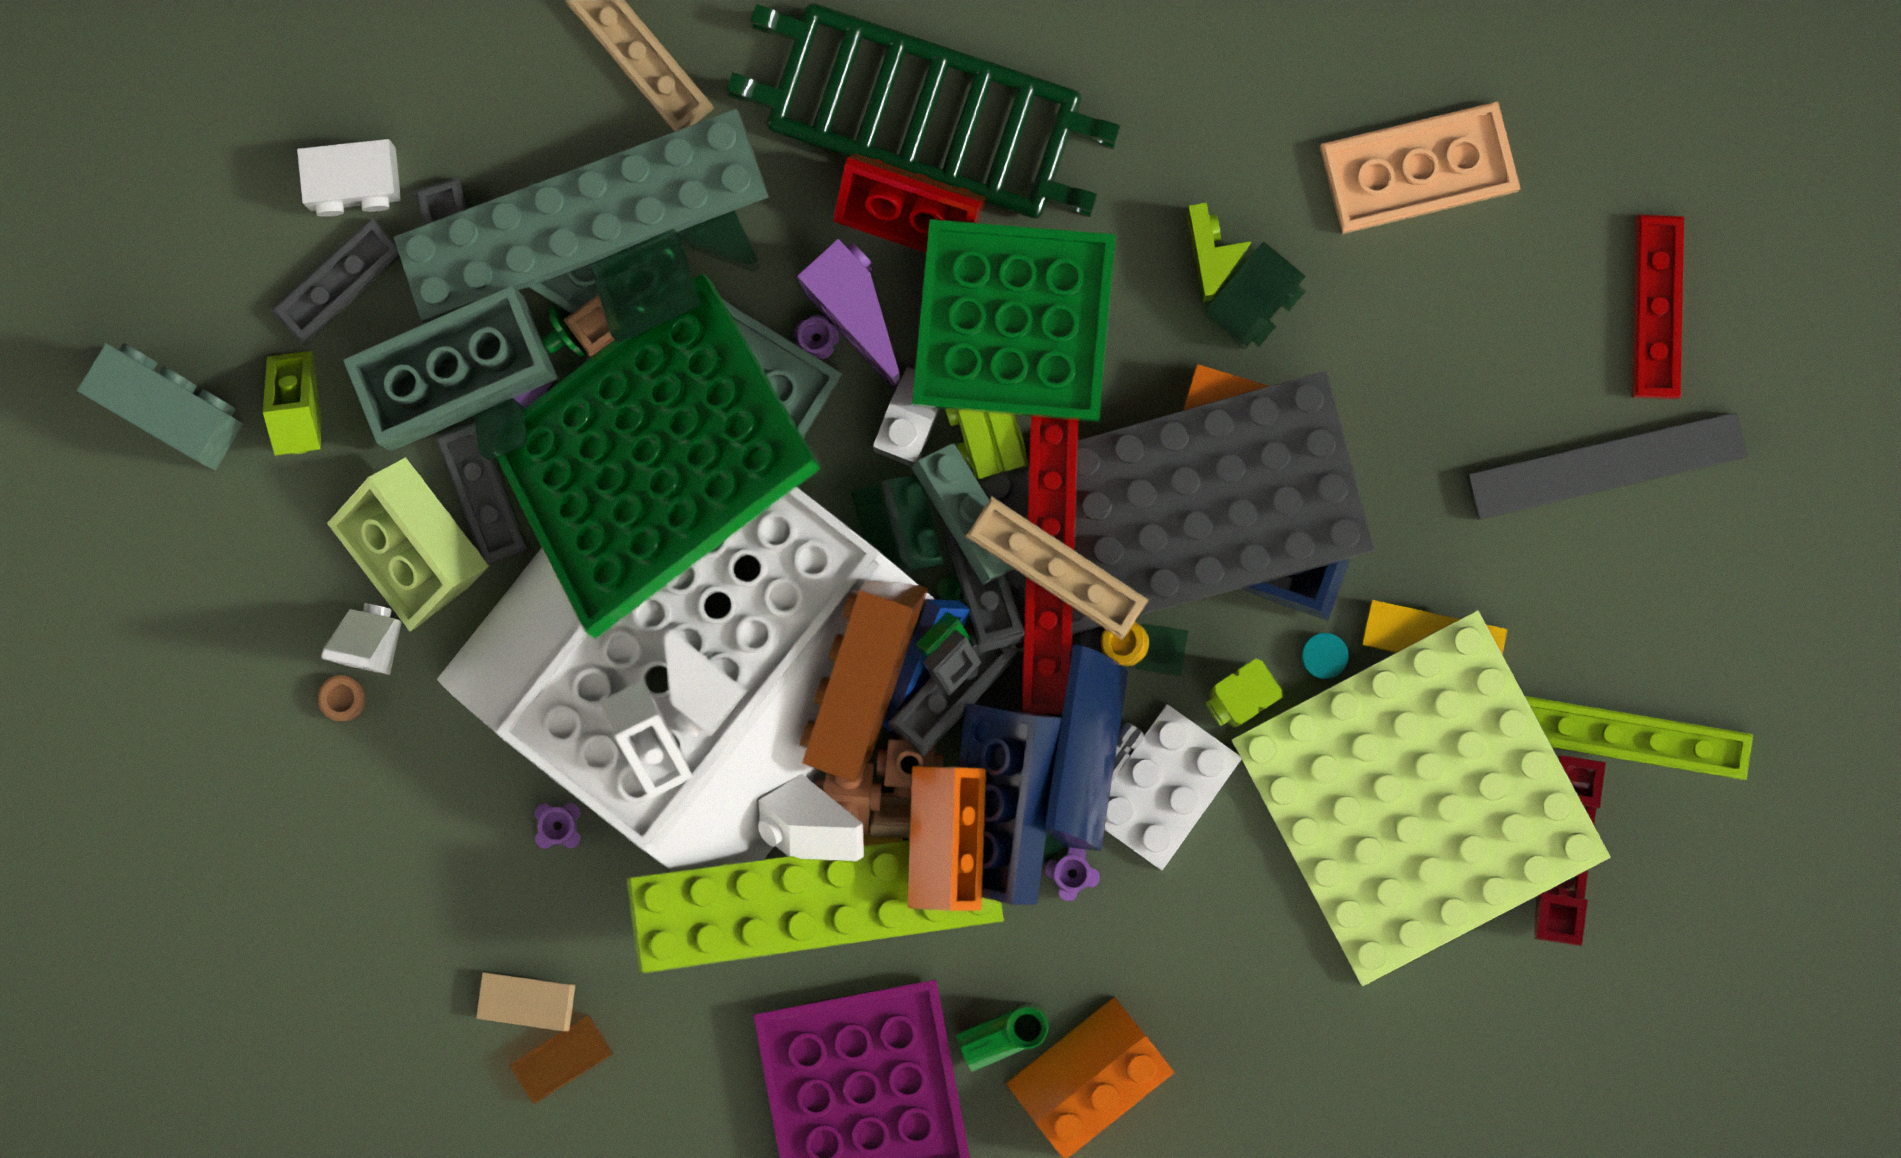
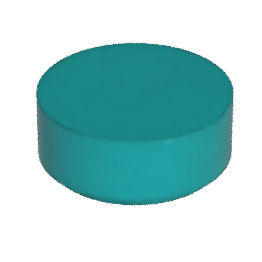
(1324, 656)

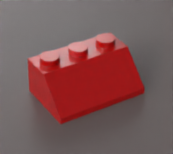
(899, 202)

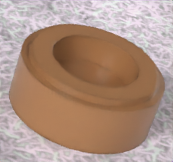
(341, 698)

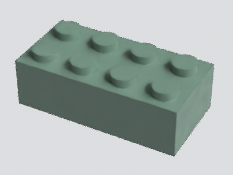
(450, 369)

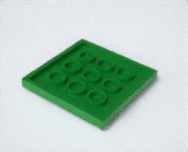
(1014, 320)

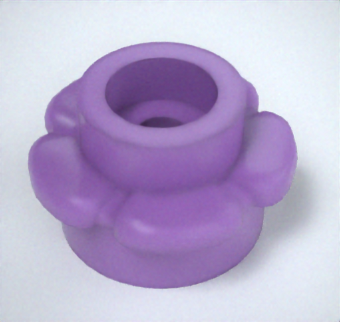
(820, 325)

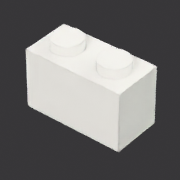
(349, 177)

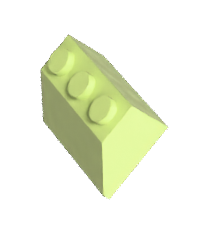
(407, 543)

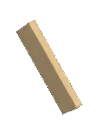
(644, 60)
(1057, 568)

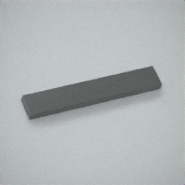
(1607, 466)

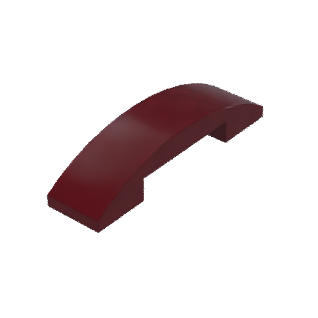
(1563, 909)

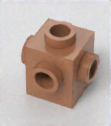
(889, 765)
(856, 797)

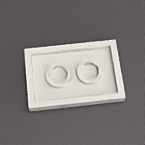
(1167, 786)

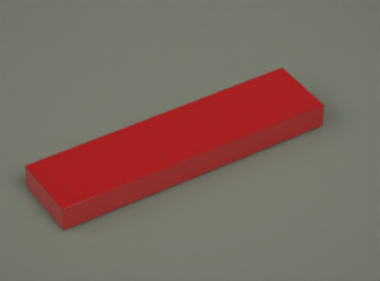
(1658, 307)

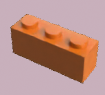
(946, 838)

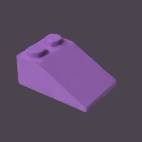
(844, 292)

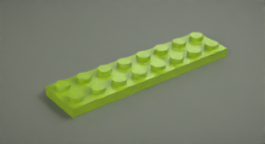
(781, 908)

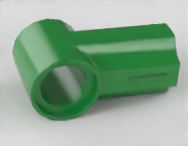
(999, 1037)

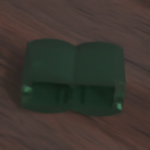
(1255, 296)

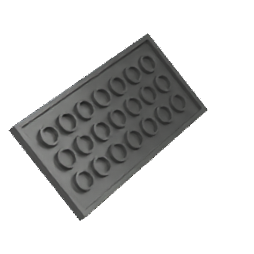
(1211, 497)

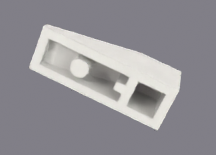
(365, 640)

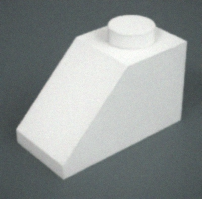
(904, 425)
(698, 687)
(646, 739)
(809, 823)

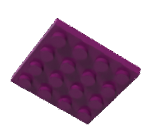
(863, 1077)

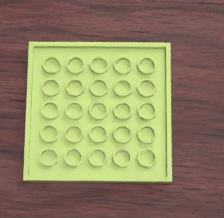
(1420, 798)

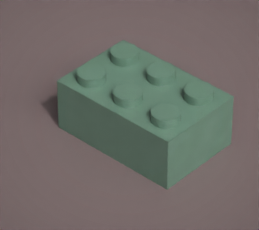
(162, 404)

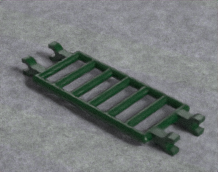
(941, 57)

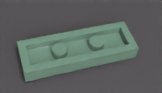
(959, 503)

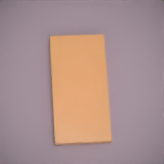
(1419, 167)

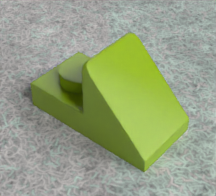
(1211, 262)

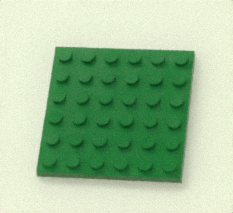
(653, 459)

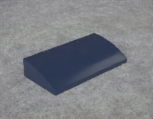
(1086, 749)
(1019, 766)

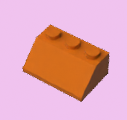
(1089, 1078)

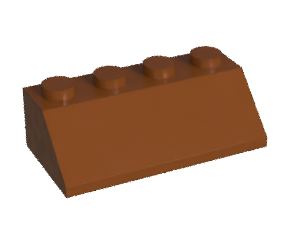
(862, 678)

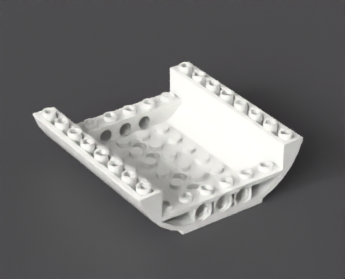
(544, 678)

